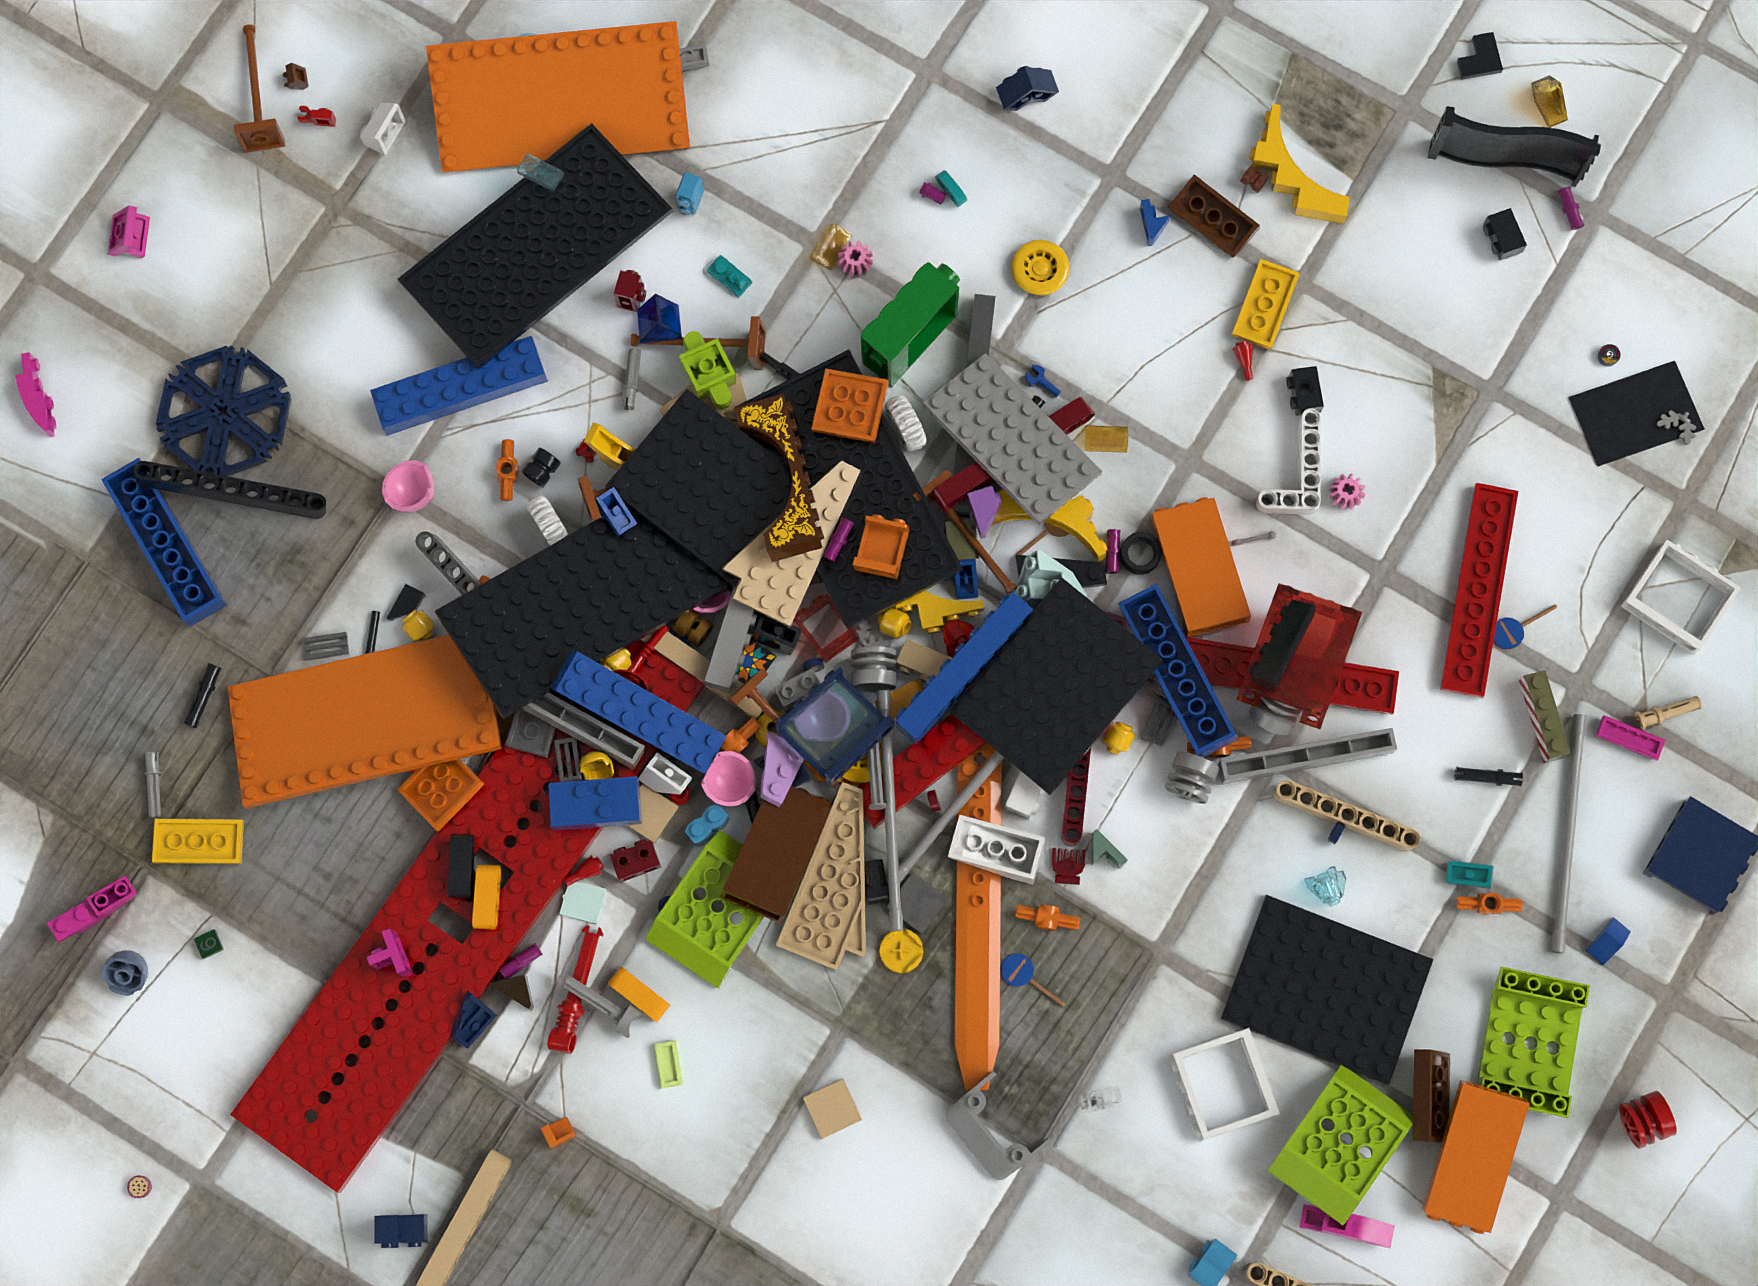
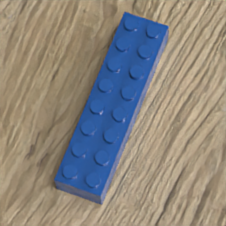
(457, 387)
(165, 545)
(963, 669)
(1179, 673)
(638, 711)

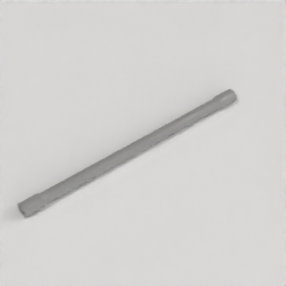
(949, 814)
(895, 912)
(1559, 932)

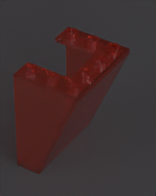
(1317, 661)

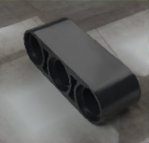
(461, 866)

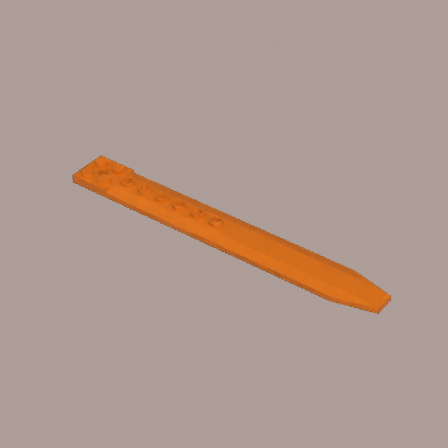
(978, 937)

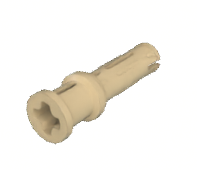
(1658, 715)

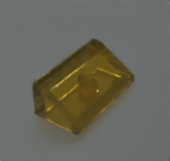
(830, 245)
(1106, 438)

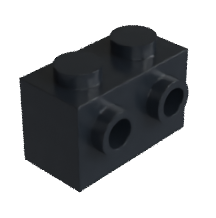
(1504, 234)

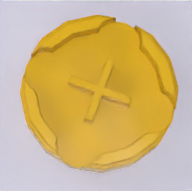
(901, 951)

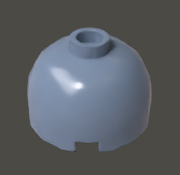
(125, 972)

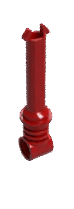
(563, 1037)

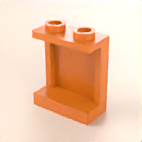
(882, 546)

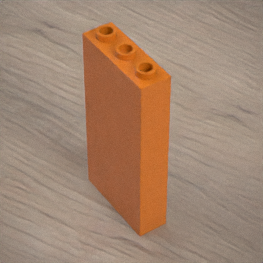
(1200, 567)
(1475, 1157)

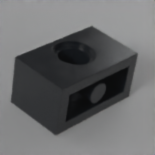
(1308, 379)
(776, 635)

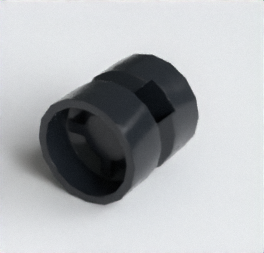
(542, 465)

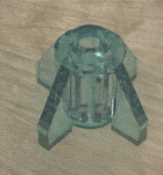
(1328, 886)

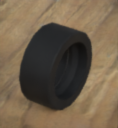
(1145, 537)

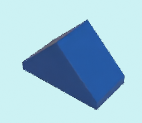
(966, 581)
(1608, 941)

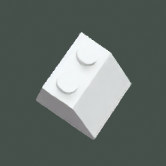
(383, 127)

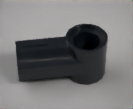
(876, 886)

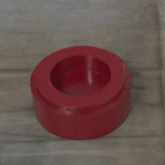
(933, 801)

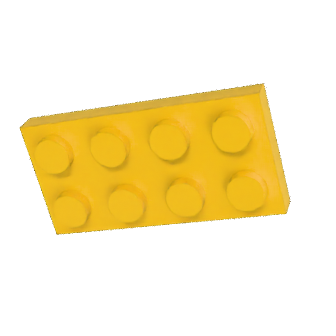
(1265, 304)
(198, 841)

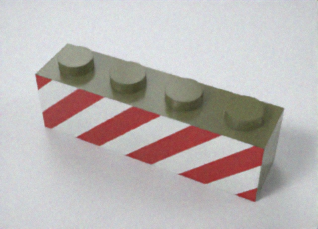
(1544, 716)

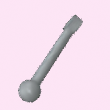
(1271, 535)

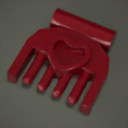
(1068, 868)

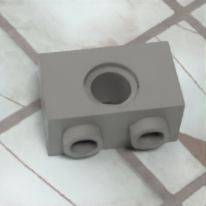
(795, 688)

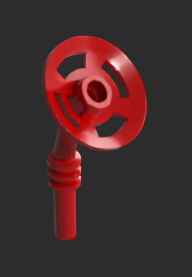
(642, 655)

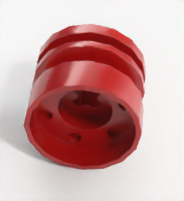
(1647, 1119)

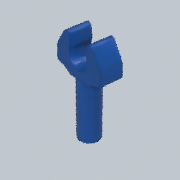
(1040, 380)

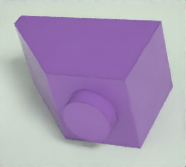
(984, 508)

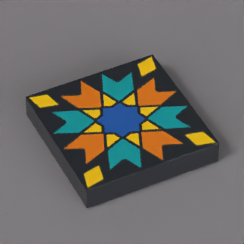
(755, 659)

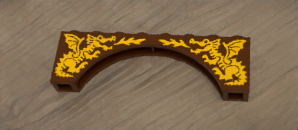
(796, 527)

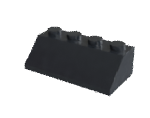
(1283, 644)

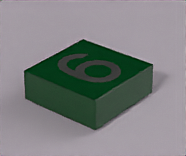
(209, 944)

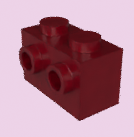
(629, 290)
(635, 860)

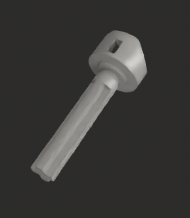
(622, 1017)

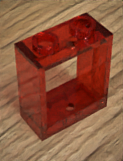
(837, 645)

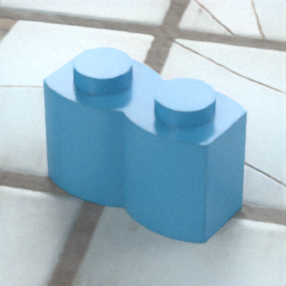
(689, 193)
(702, 828)
(1212, 1264)

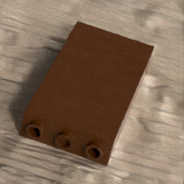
(776, 854)

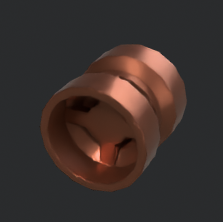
(1254, 178)

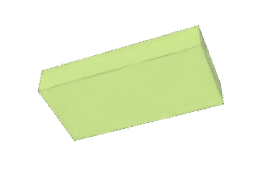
(668, 1064)

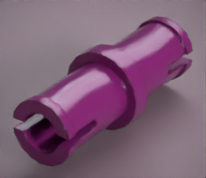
(1570, 208)
(838, 539)
(1113, 551)
(520, 961)

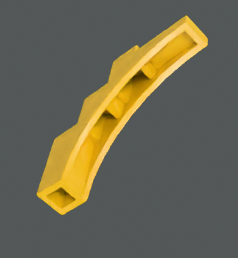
(1309, 198)
(611, 449)
(1071, 518)
(934, 609)

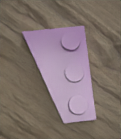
(779, 769)

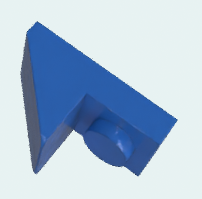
(1152, 225)
(615, 511)

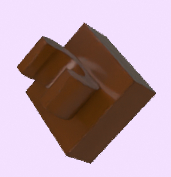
(296, 76)

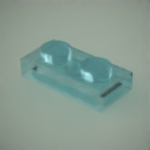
(540, 172)

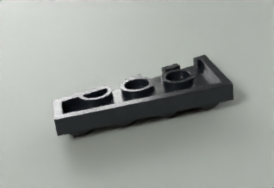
(1086, 572)

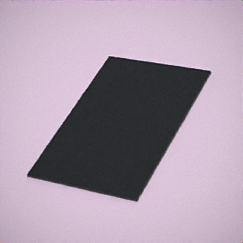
(1625, 413)

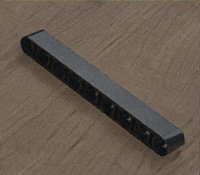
(221, 483)

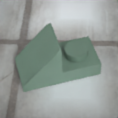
(1102, 845)

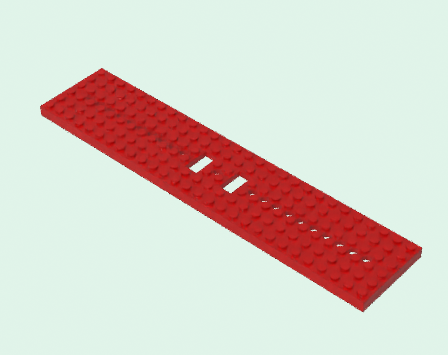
(423, 1021)

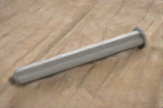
(875, 778)

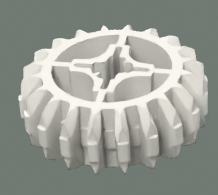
(905, 423)
(546, 519)

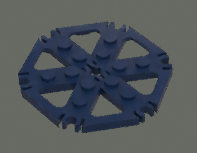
(229, 393)

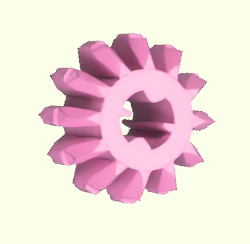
(855, 251)
(1343, 497)

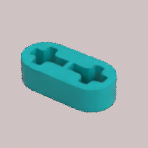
(952, 189)

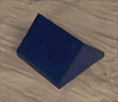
(659, 320)

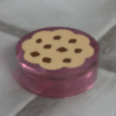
(139, 1186)

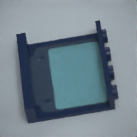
(833, 726)

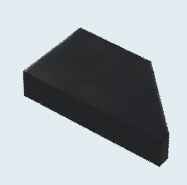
(407, 601)

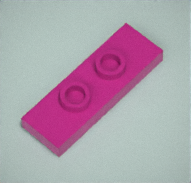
(1630, 738)

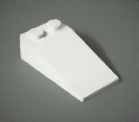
(997, 849)

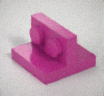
(128, 233)
(392, 955)

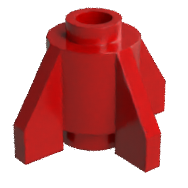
(955, 633)

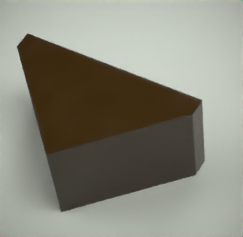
(517, 989)

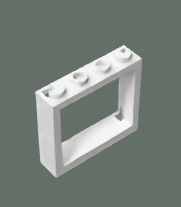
(1664, 625)
(1258, 1072)

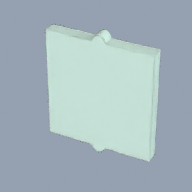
(583, 902)

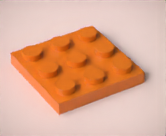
(850, 405)
(440, 790)

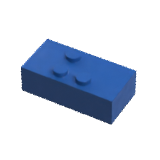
(595, 803)

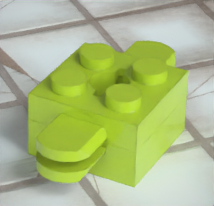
(707, 369)

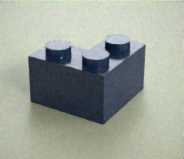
(1026, 86)
(396, 1229)

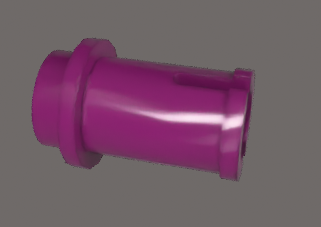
(932, 193)

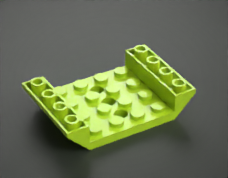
(691, 929)
(1538, 1009)
(1326, 1169)

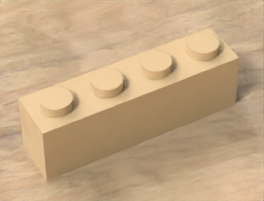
(920, 661)

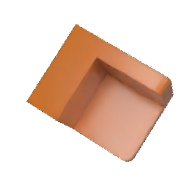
(558, 1133)

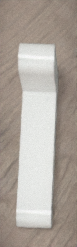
(1305, 471)

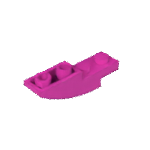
(33, 396)
(93, 910)
(1355, 1228)

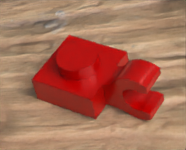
(319, 117)

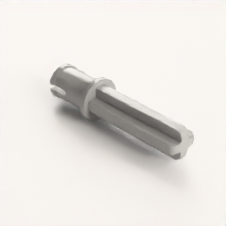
(631, 379)
(152, 773)

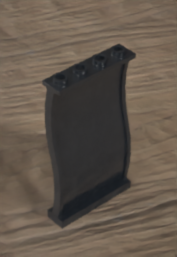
(1503, 147)

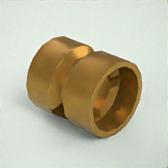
(686, 624)

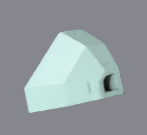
(1040, 575)

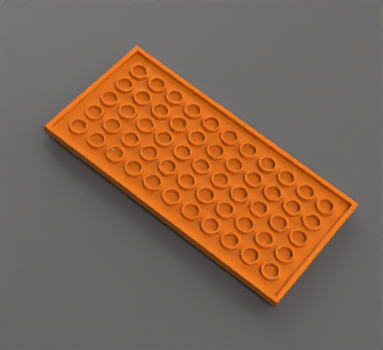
(543, 89)
(358, 720)

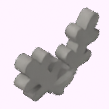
(1687, 426)
(863, 634)

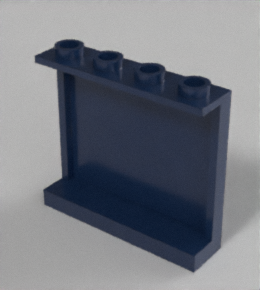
(1702, 854)

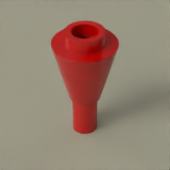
(1243, 353)
(588, 869)

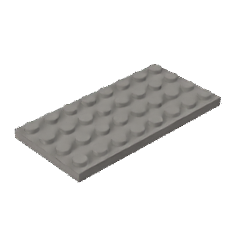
(1012, 439)

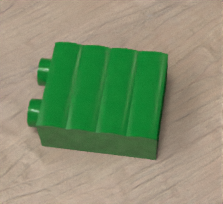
(910, 322)

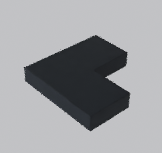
(1486, 60)

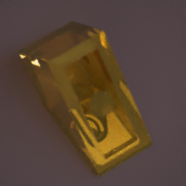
(1550, 100)

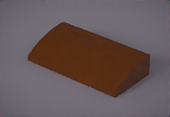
(1214, 216)
(1431, 1095)

